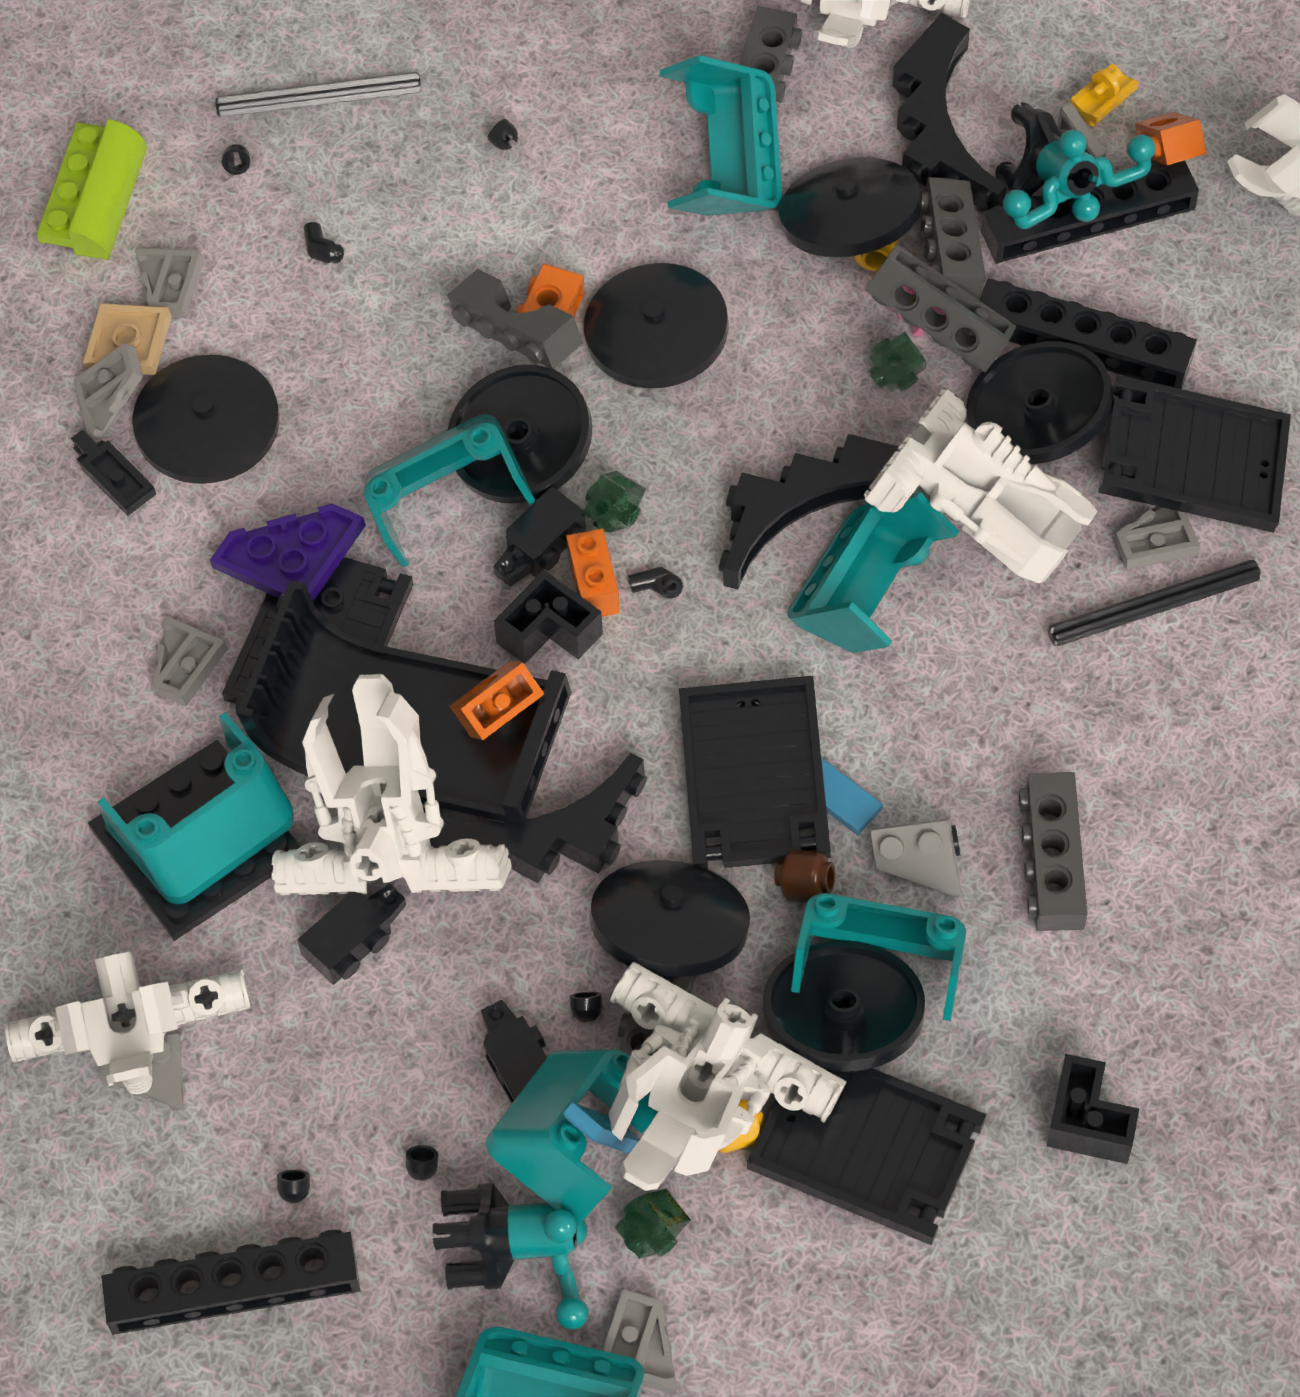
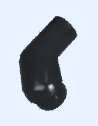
(319, 247)
(658, 580)

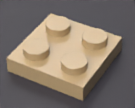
(136, 325)

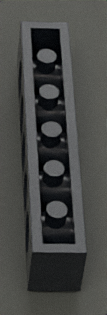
(1158, 195)
(1105, 328)
(212, 1299)

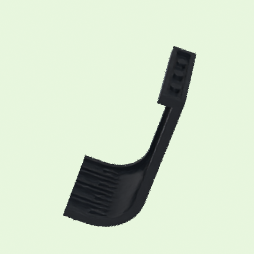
(312, 658)

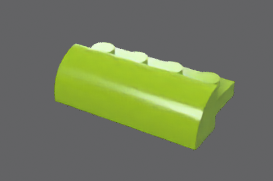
(93, 189)

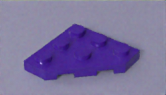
(290, 549)

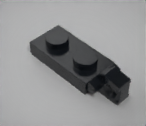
(112, 473)

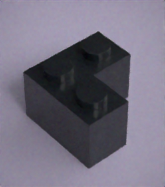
(548, 612)
(1083, 1121)

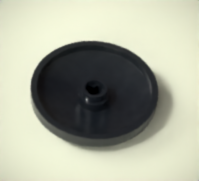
(850, 207)
(656, 325)
(1045, 398)
(206, 419)
(543, 423)
(669, 918)
(851, 1009)

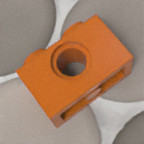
(1175, 137)
(554, 287)
(593, 570)
(496, 700)

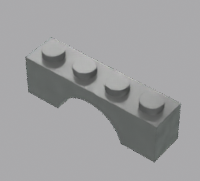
(540, 335)

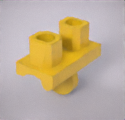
(1103, 94)

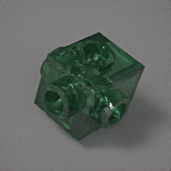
(899, 351)
(613, 502)
(652, 1224)

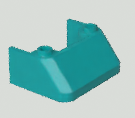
(740, 134)
(470, 441)
(860, 569)
(216, 835)
(885, 928)
(546, 1148)
(537, 1366)

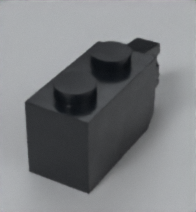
(539, 537)
(351, 932)
(511, 1048)

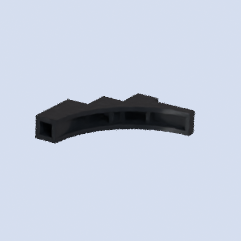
(924, 116)
(766, 506)
(580, 831)

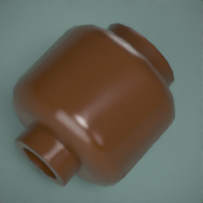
(804, 875)

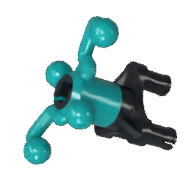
(1063, 169)
(510, 1234)

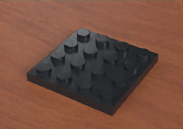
(173, 799)

